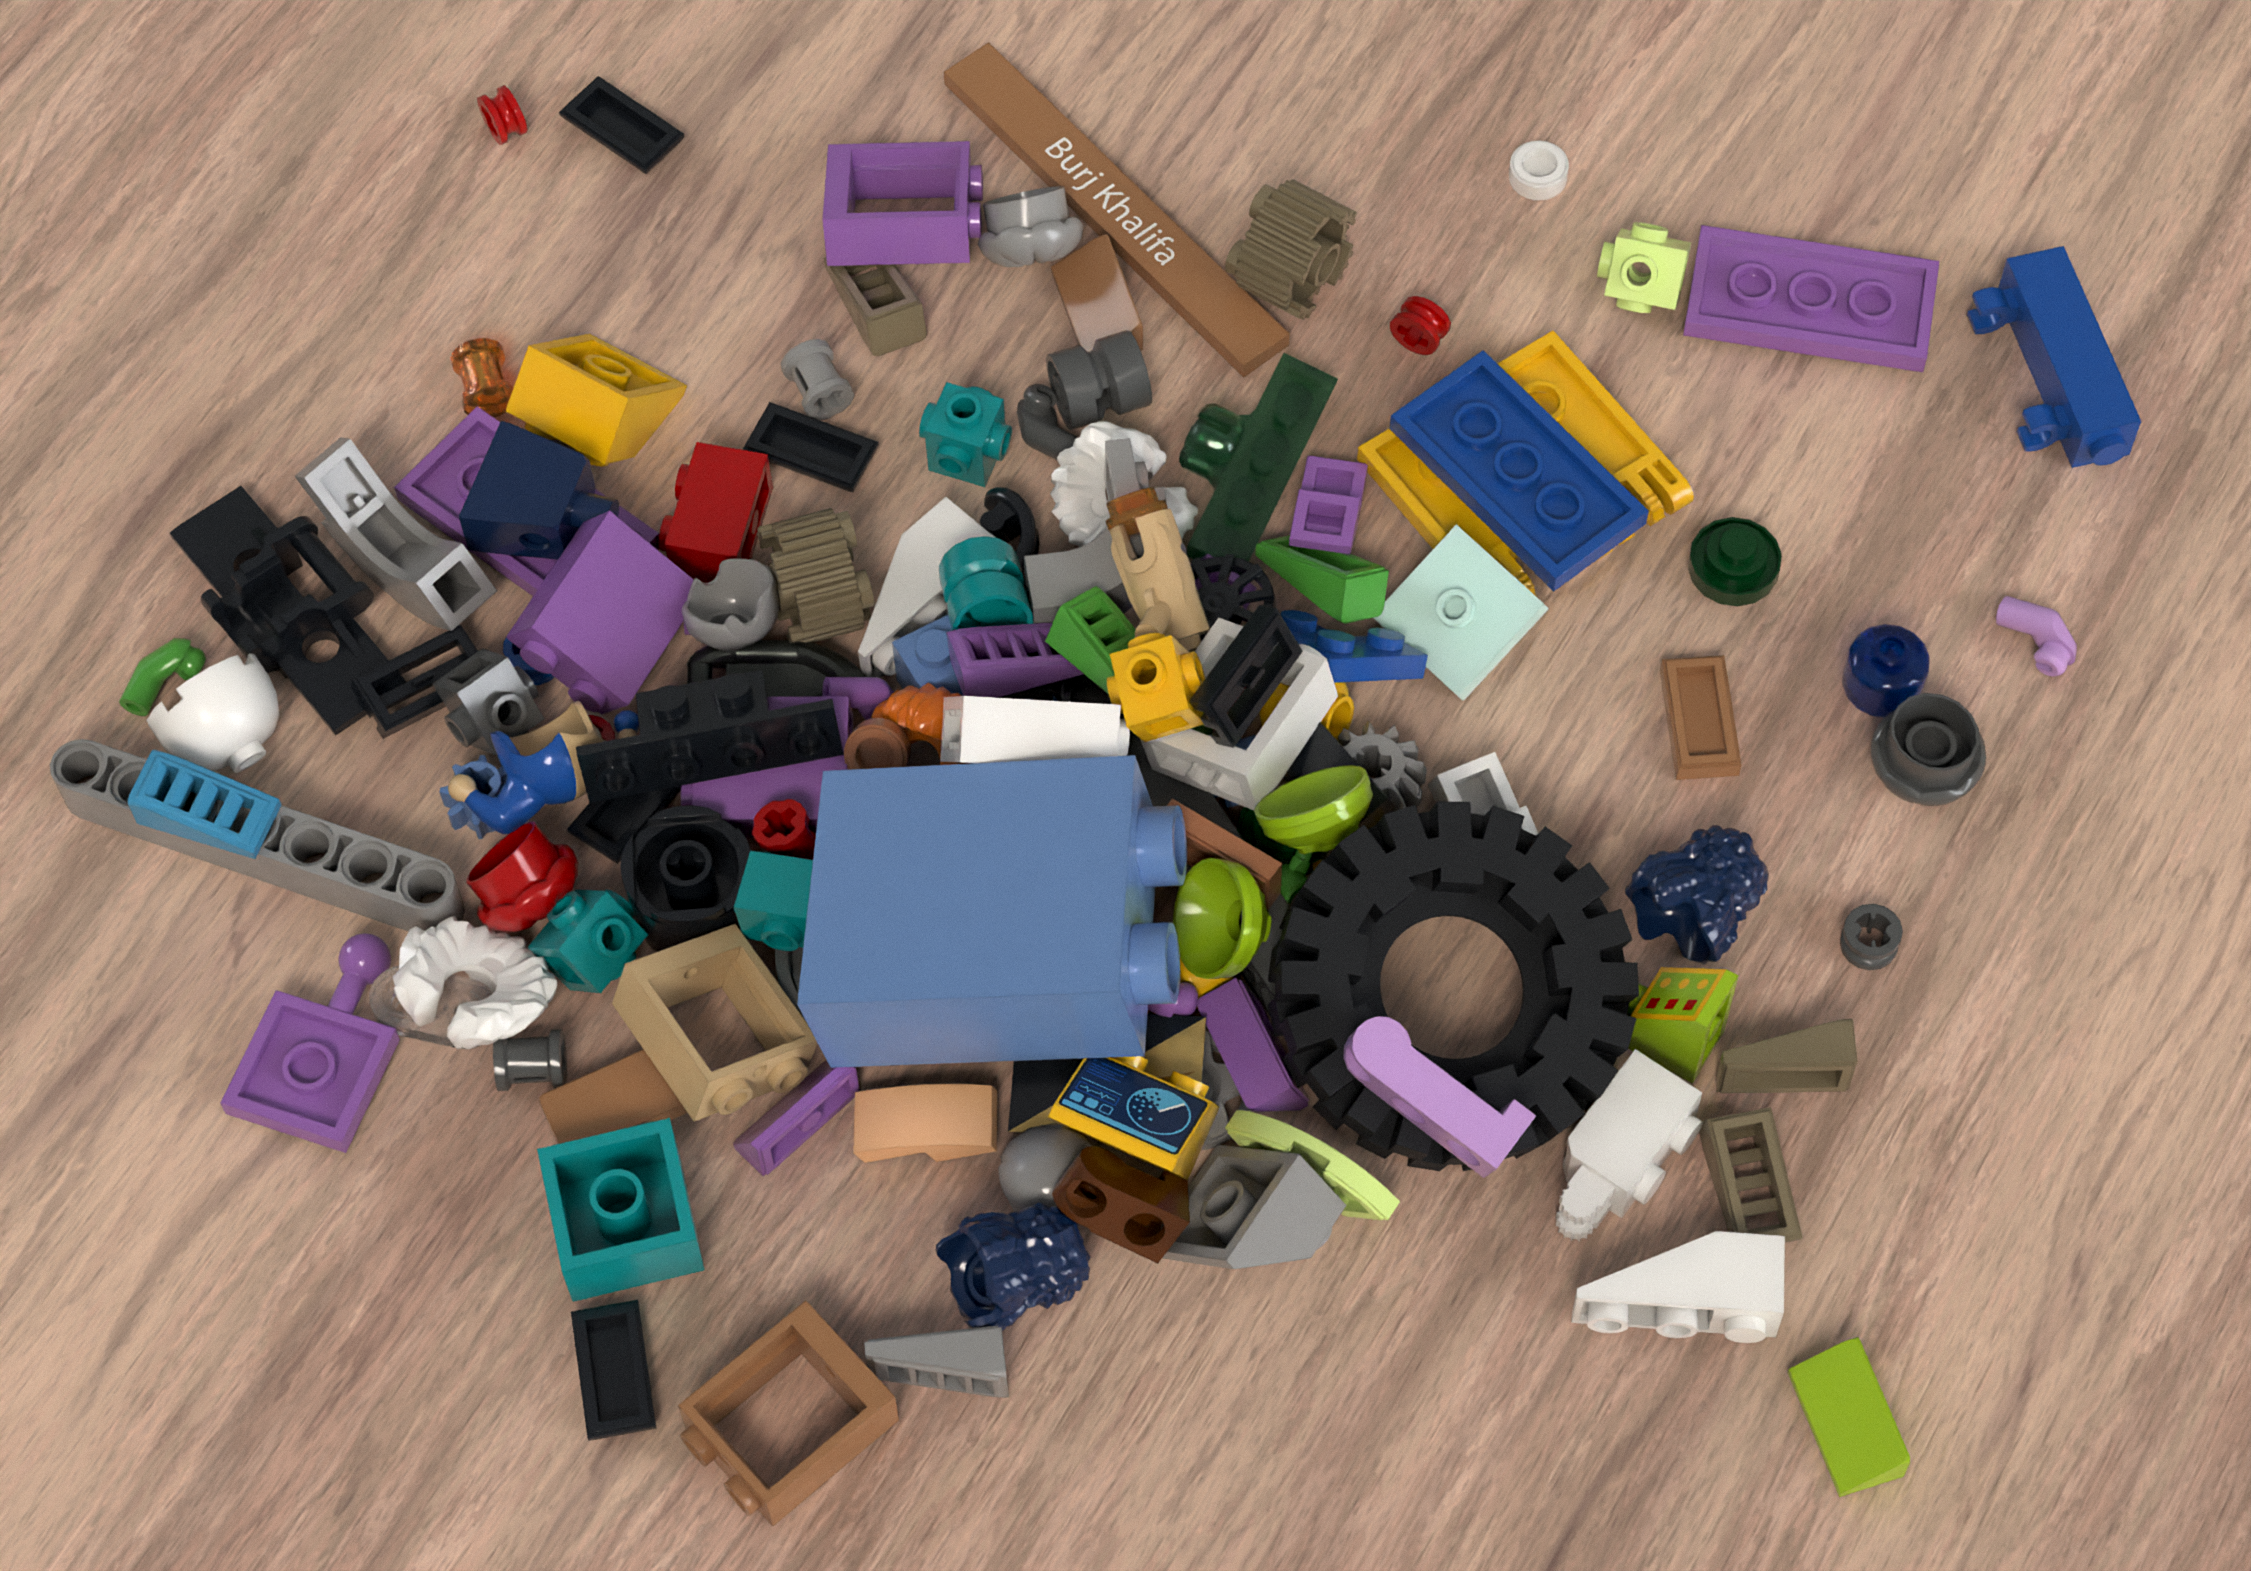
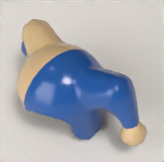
(538, 768)

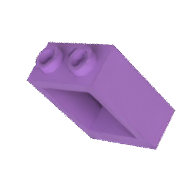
(901, 173)

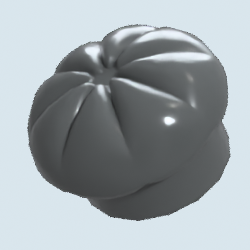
(1928, 750)

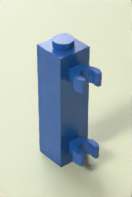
(2067, 358)

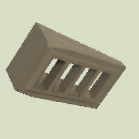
(880, 306)
(1799, 1061)
(1760, 1126)

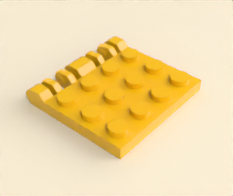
(1581, 407)

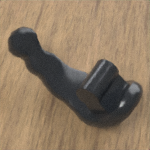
(1008, 518)

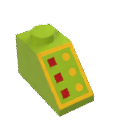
(1682, 1017)

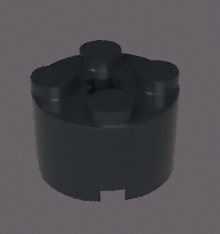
(684, 874)

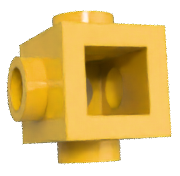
(1155, 686)

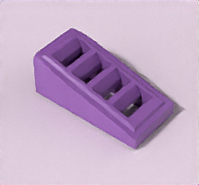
(996, 663)

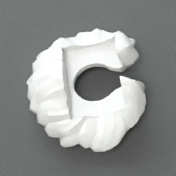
(1081, 482)
(501, 962)

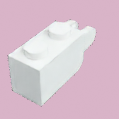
(1624, 1142)

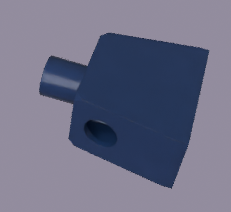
(530, 496)

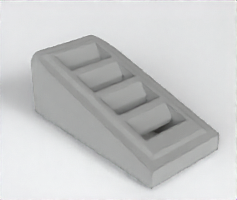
(944, 1360)

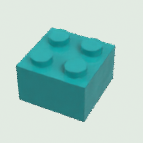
(620, 1210)

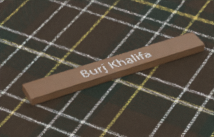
(1117, 207)

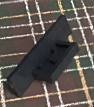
(706, 735)

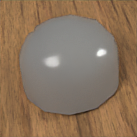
(733, 607)
(1037, 1162)

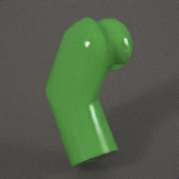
(155, 668)

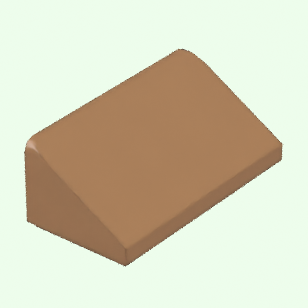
(1096, 294)
(610, 1100)

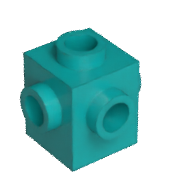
(965, 433)
(589, 939)

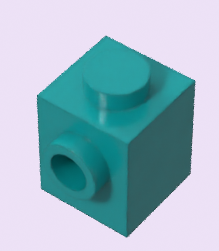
(774, 899)

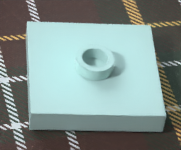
(1461, 611)

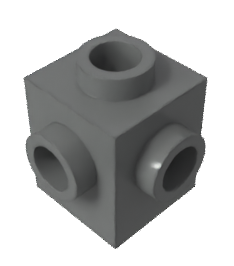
(488, 697)

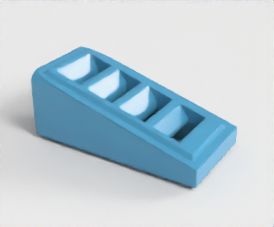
(165, 786)

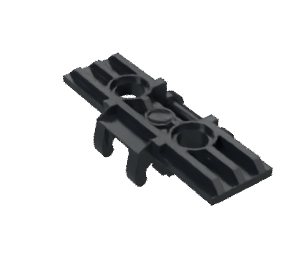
(270, 615)

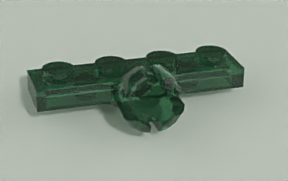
(1252, 457)

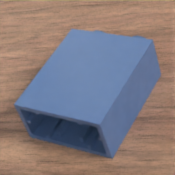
(989, 912)

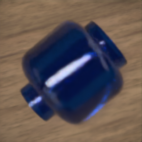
(1884, 669)

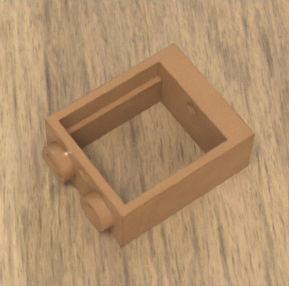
(796, 1334)

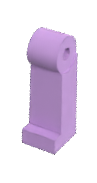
(1430, 1098)

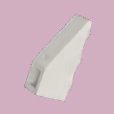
(912, 585)
(1708, 1285)

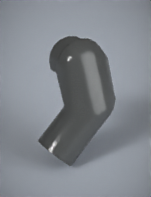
(1039, 422)

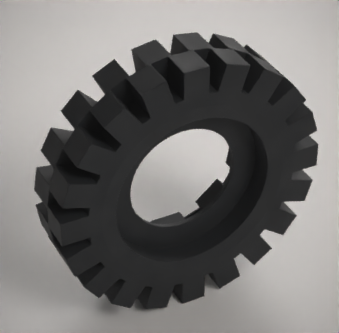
(1476, 870)

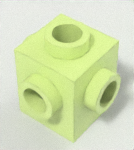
(1664, 257)

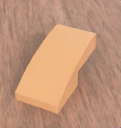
(926, 1118)

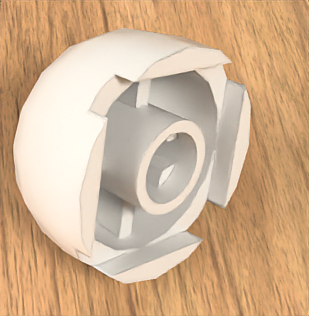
(220, 716)

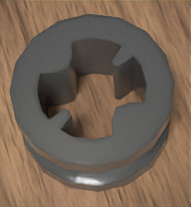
(1871, 917)

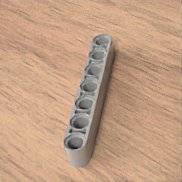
(290, 840)

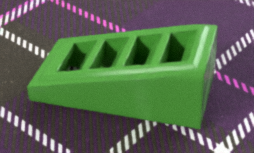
(1335, 582)
(1088, 632)

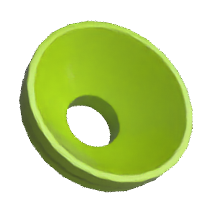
(1316, 808)
(1209, 917)

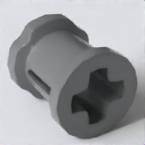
(530, 1060)

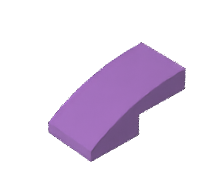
(1328, 505)

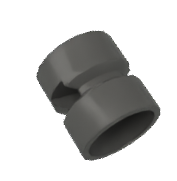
(1099, 379)

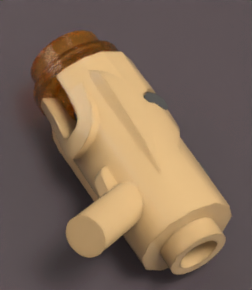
(1155, 568)

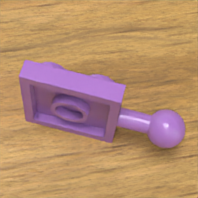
(314, 1063)

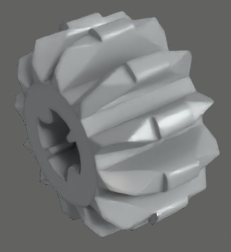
(1392, 763)

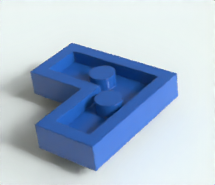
(1358, 658)

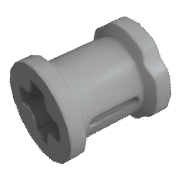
(817, 379)

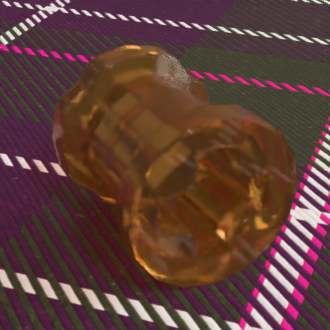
(481, 371)

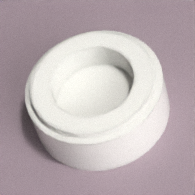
(1538, 170)

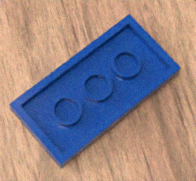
(1518, 470)

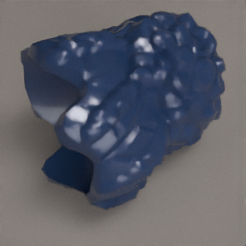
(1699, 891)
(1013, 1263)

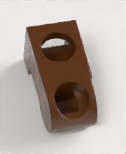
(1124, 1202)

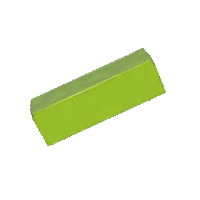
(1850, 1418)

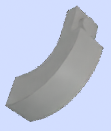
(412, 565)
(1061, 576)

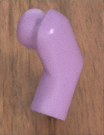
(2047, 629)

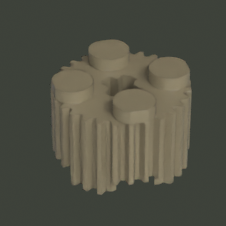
(1292, 246)
(817, 575)

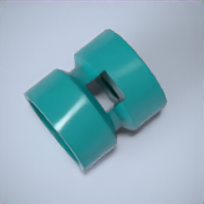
(984, 584)

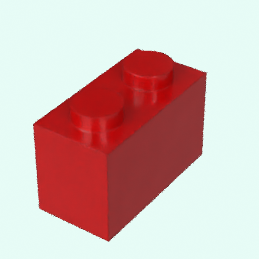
(717, 509)

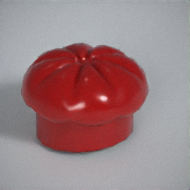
(522, 879)

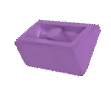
(1250, 1048)
(797, 1116)

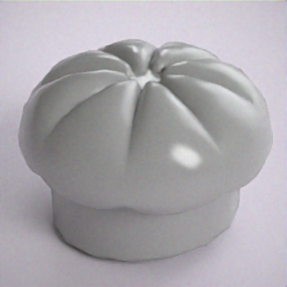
(1029, 228)

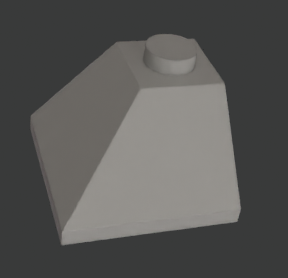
(1255, 1210)

